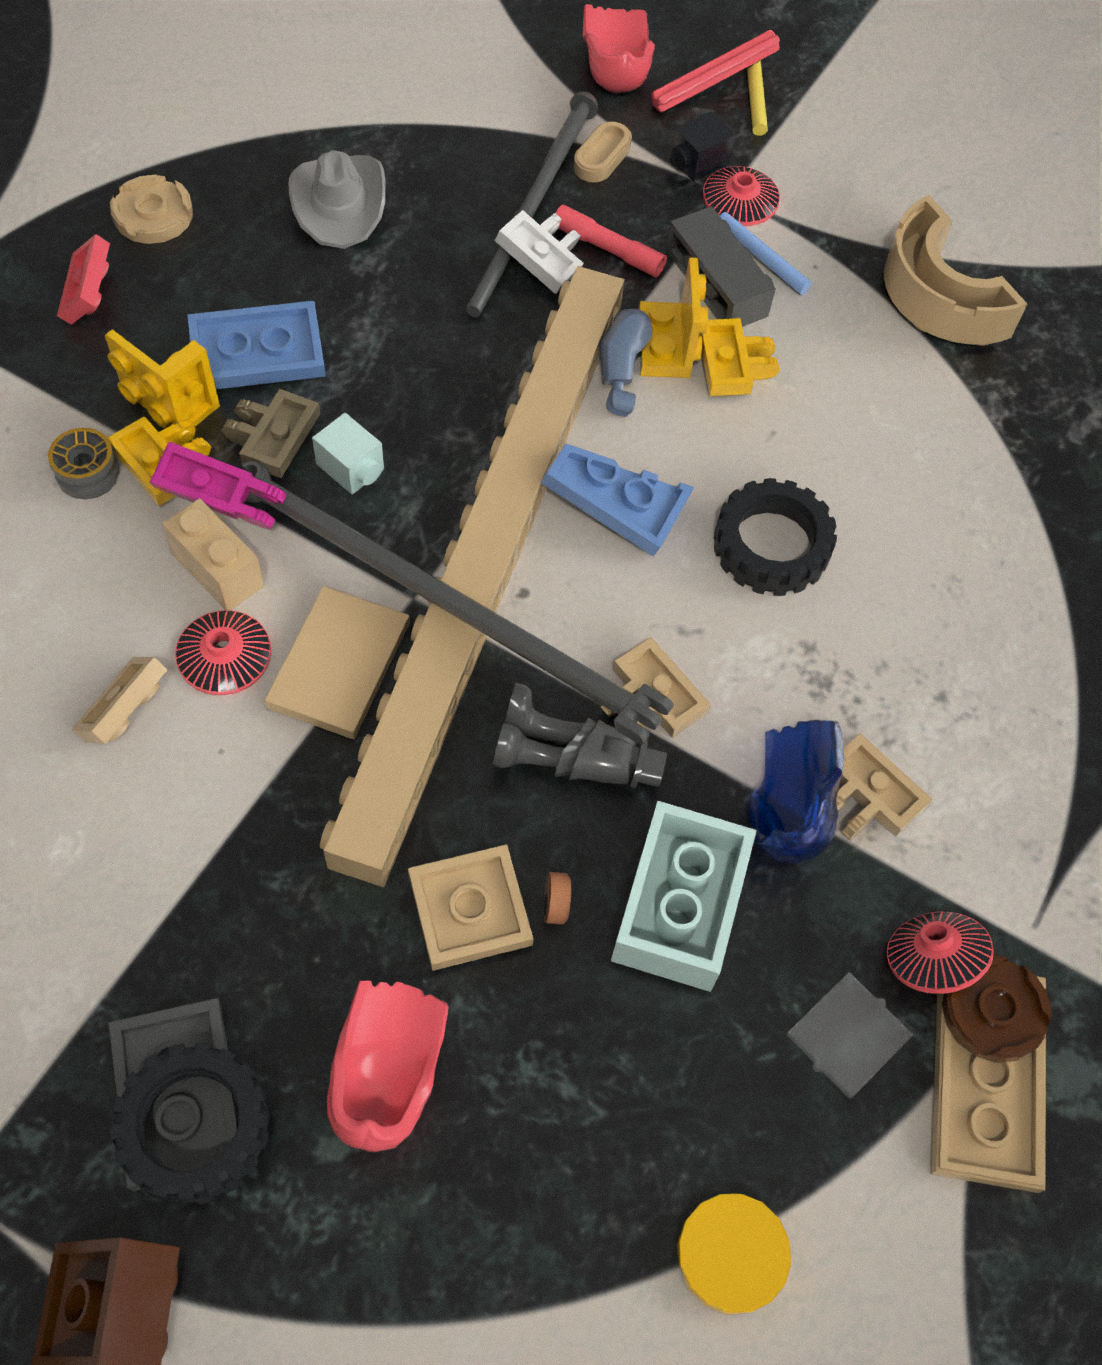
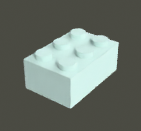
(684, 896)

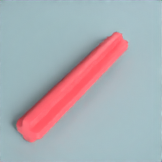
(715, 71)

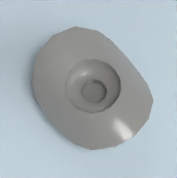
(338, 197)

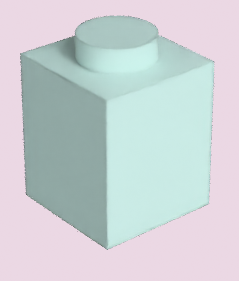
(348, 453)

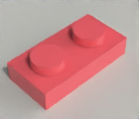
(83, 280)

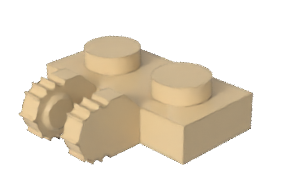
(653, 667)
(879, 788)

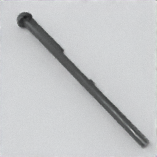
(583, 107)

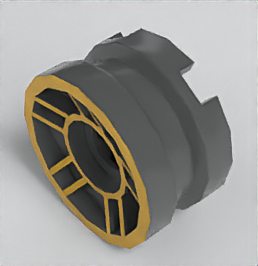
(78, 448)

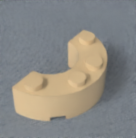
(938, 296)

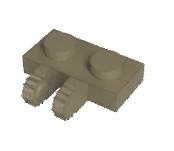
(277, 432)

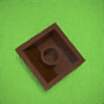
(107, 1303)

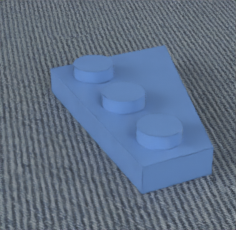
(620, 499)

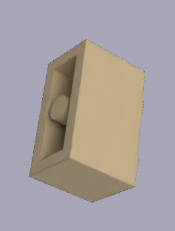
(213, 554)

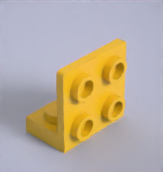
(676, 330)
(170, 392)

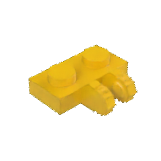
(735, 360)
(142, 446)

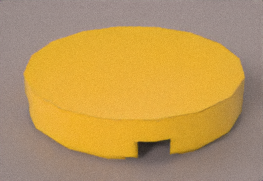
(734, 1254)

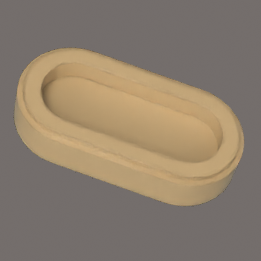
(602, 152)

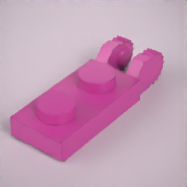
(215, 483)

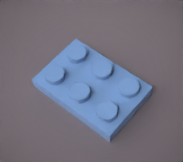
(260, 344)

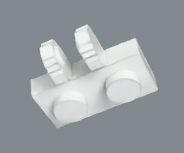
(539, 250)

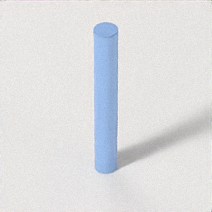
(768, 256)

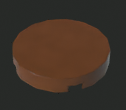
(1000, 1013)

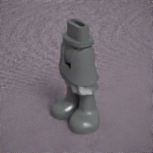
(591, 752)

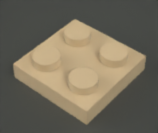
(470, 907)

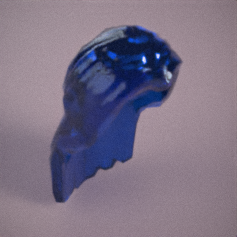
(799, 791)

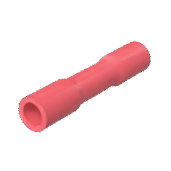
(629, 250)

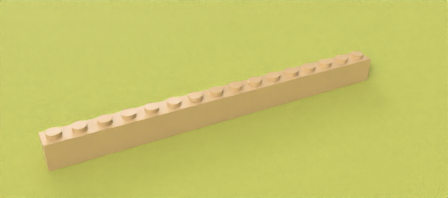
(480, 565)

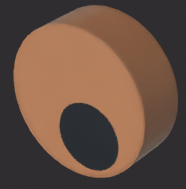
(557, 898)

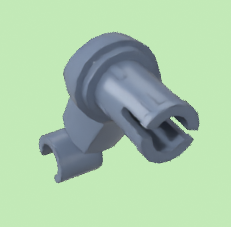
(618, 350)

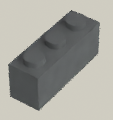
(733, 279)

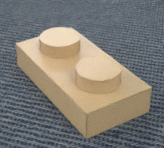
(130, 688)

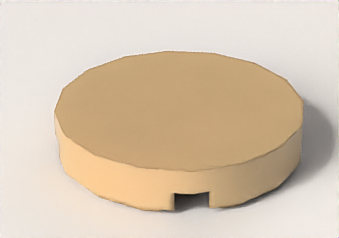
(151, 209)

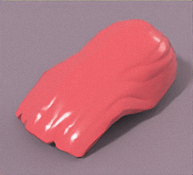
(617, 47)
(384, 1064)

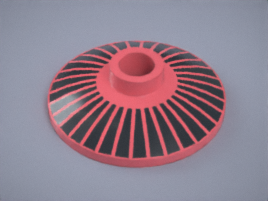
(743, 194)
(226, 668)
(940, 952)

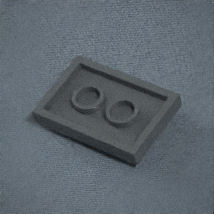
(194, 1117)

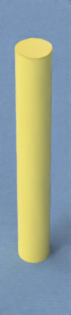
(757, 99)

